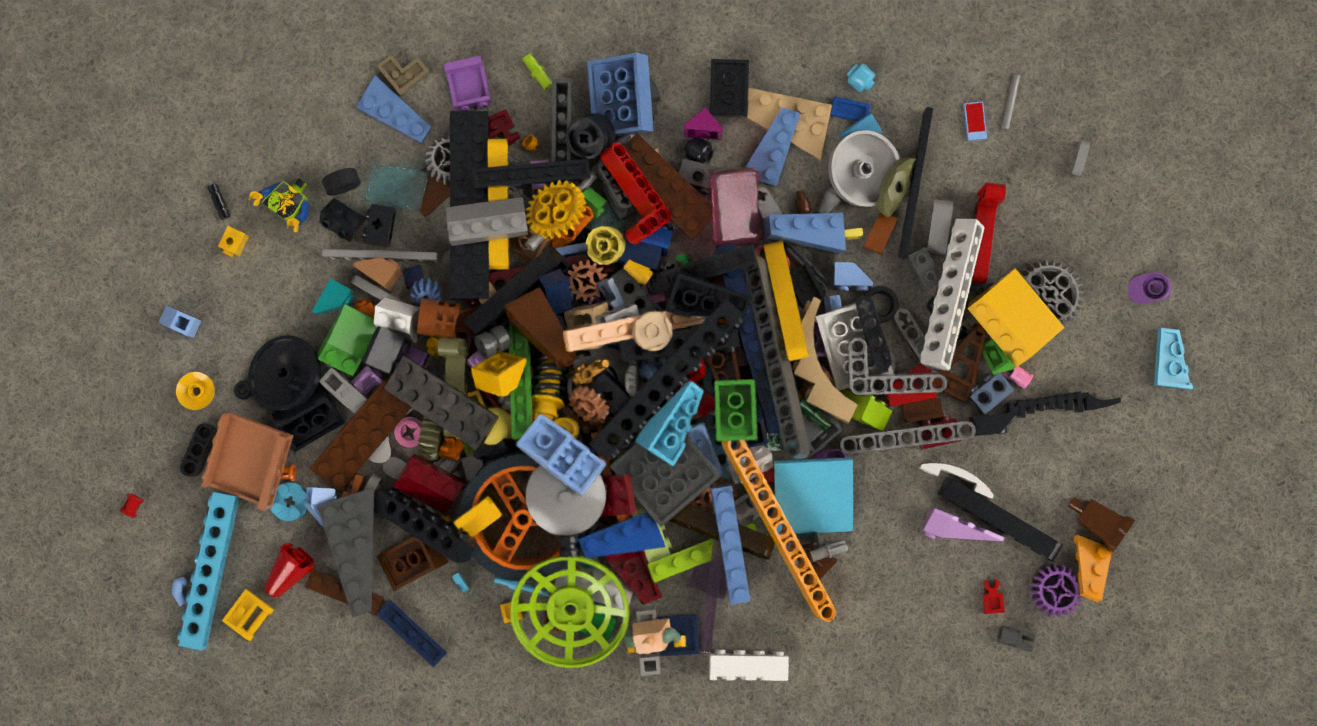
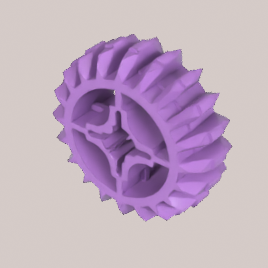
(1040, 586)

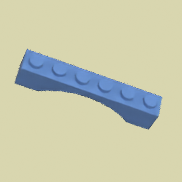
(730, 543)

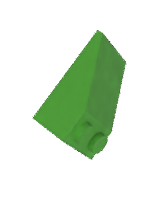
(347, 340)
(735, 410)

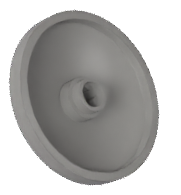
(860, 165)
(559, 507)

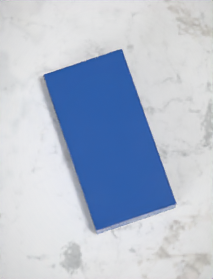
(849, 109)

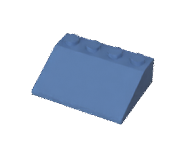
(622, 92)

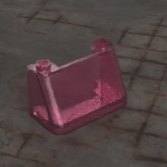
(735, 206)

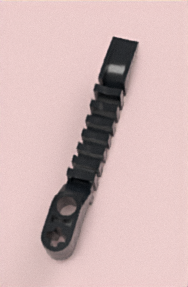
(997, 423)

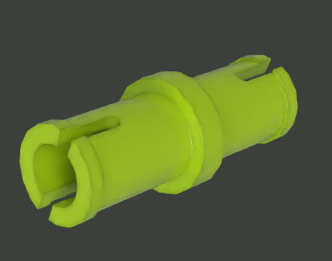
(537, 71)

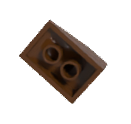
(410, 562)

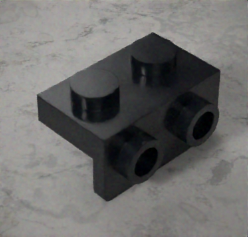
(341, 219)
(806, 284)

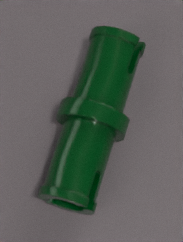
(814, 416)

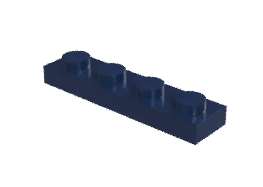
(411, 633)

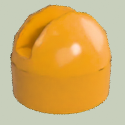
(530, 142)

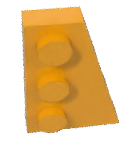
(1093, 567)

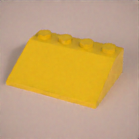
(1015, 317)

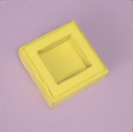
(853, 233)

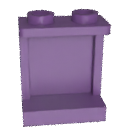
(468, 84)

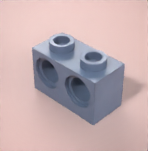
(992, 397)

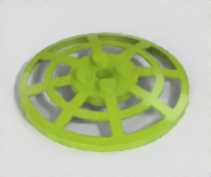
(569, 621)

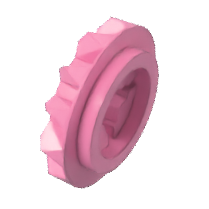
(401, 429)

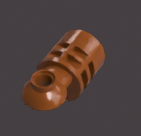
(442, 319)

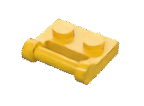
(242, 611)

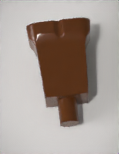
(1102, 522)

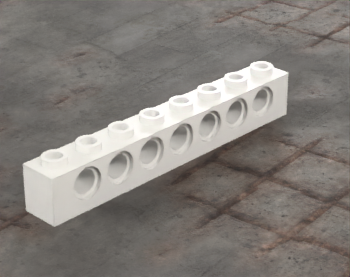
(965, 244)

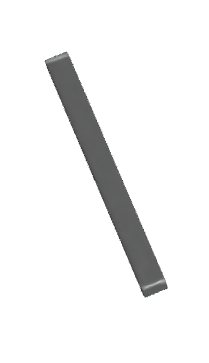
(780, 362)

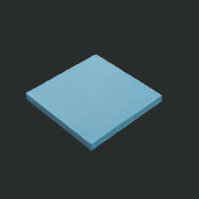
(815, 494)

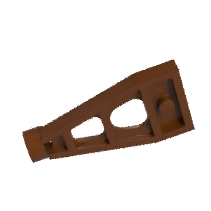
(956, 386)

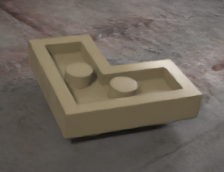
(403, 78)

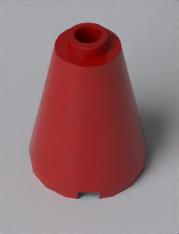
(288, 569)

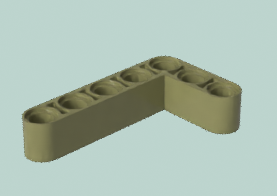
(456, 368)

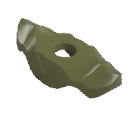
(889, 198)

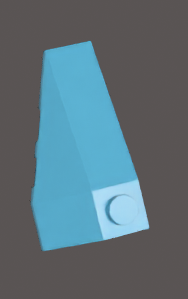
(668, 428)

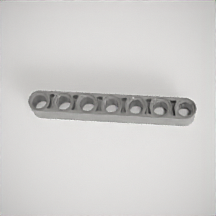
(898, 437)

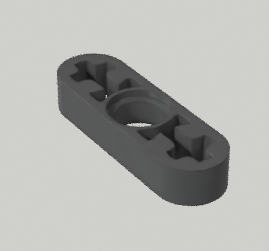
(603, 174)

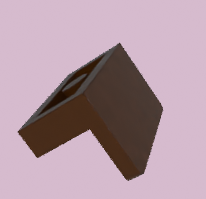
(922, 411)

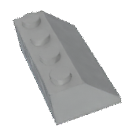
(486, 221)

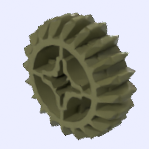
(430, 440)

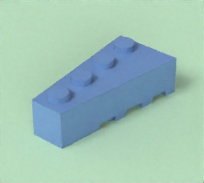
(815, 231)

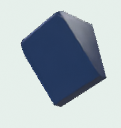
(413, 274)

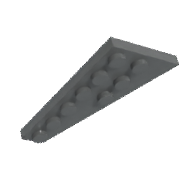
(350, 537)

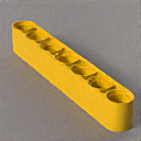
(498, 248)
(786, 301)

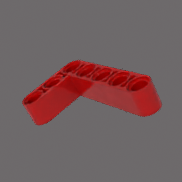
(639, 192)
(989, 198)

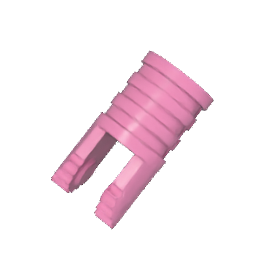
(1019, 376)

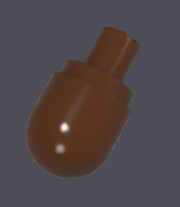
(802, 204)

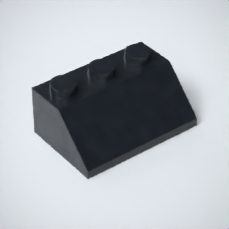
(310, 419)

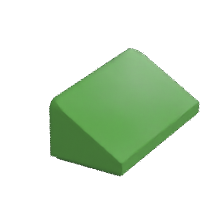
(996, 358)

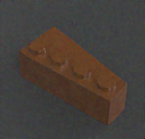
(723, 365)

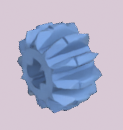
(427, 290)

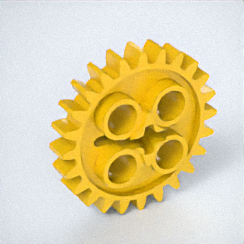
(555, 209)

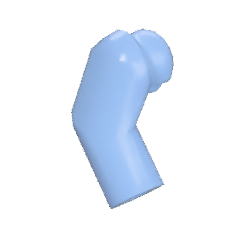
(177, 589)

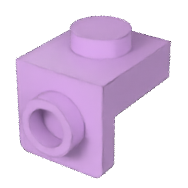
(367, 379)

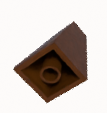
(539, 325)

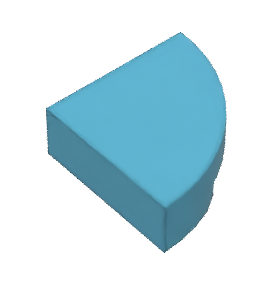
(458, 579)

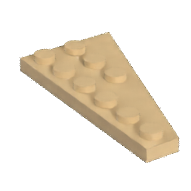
(811, 125)

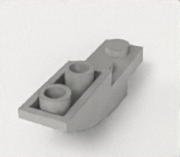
(341, 387)

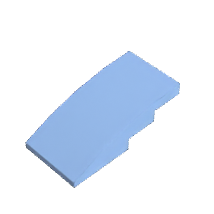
(561, 454)

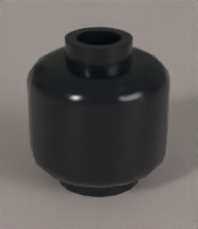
(699, 150)

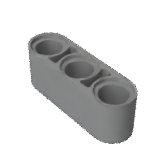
(940, 226)

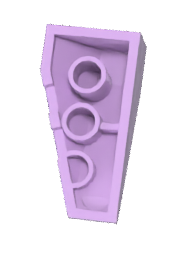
(948, 526)

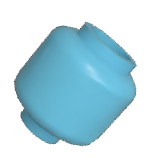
(861, 77)

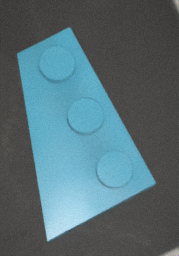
(1170, 362)

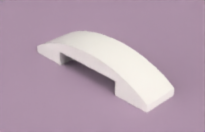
(978, 487)

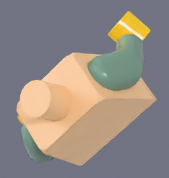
(652, 637)

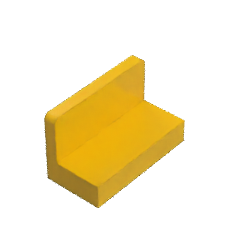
(478, 517)

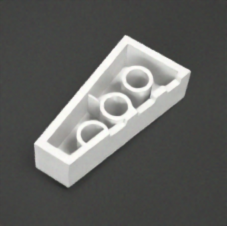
(748, 666)

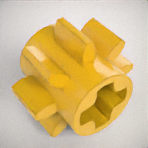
(432, 344)

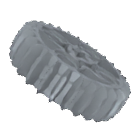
(1056, 290)

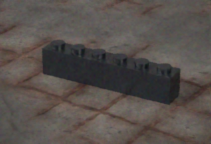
(493, 310)

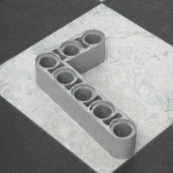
(887, 379)

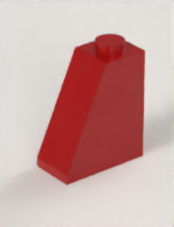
(906, 398)

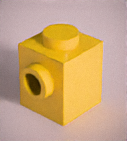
(233, 242)

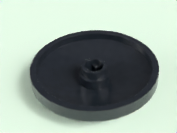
(284, 373)

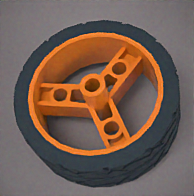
(500, 558)

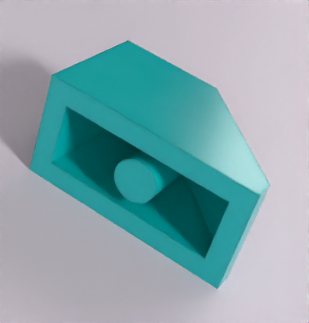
(333, 298)

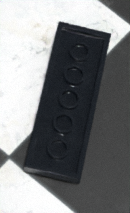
(441, 402)

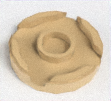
(652, 331)

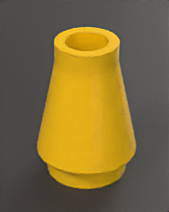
(638, 272)

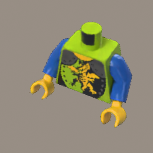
(285, 201)

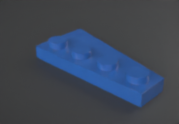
(628, 536)

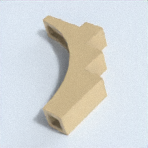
(823, 394)

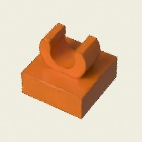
(451, 449)

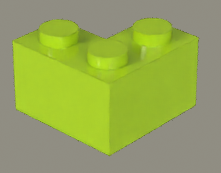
(868, 411)

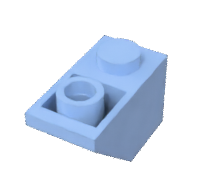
(849, 275)
(179, 321)
(318, 496)

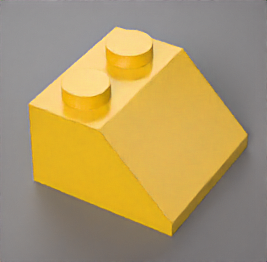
(498, 373)

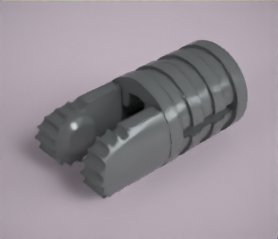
(1013, 638)

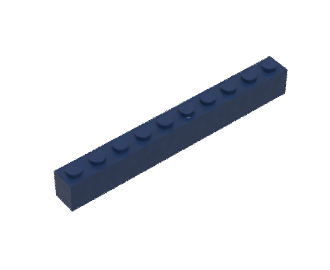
(752, 348)

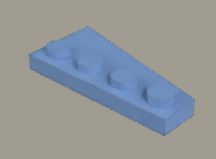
(388, 108)
(774, 147)

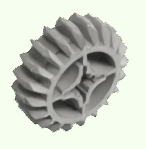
(444, 164)

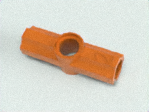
(565, 240)

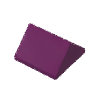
(703, 126)

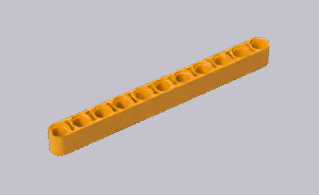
(785, 535)

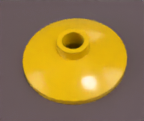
(186, 387)

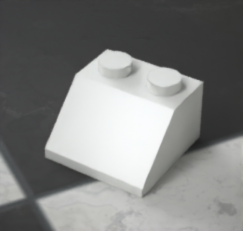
(397, 318)

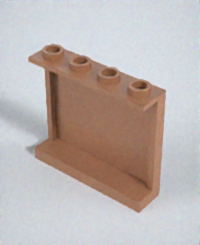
(247, 459)

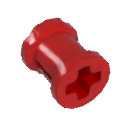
(131, 505)

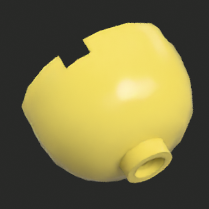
(605, 245)
(502, 427)

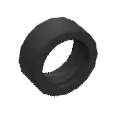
(341, 181)
(893, 299)

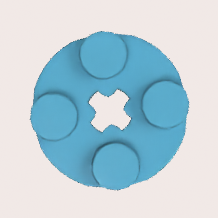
(294, 511)

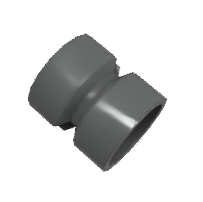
(491, 342)

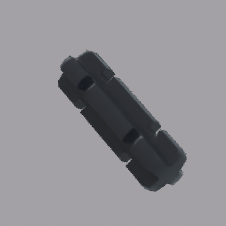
(218, 201)

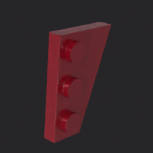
(635, 574)

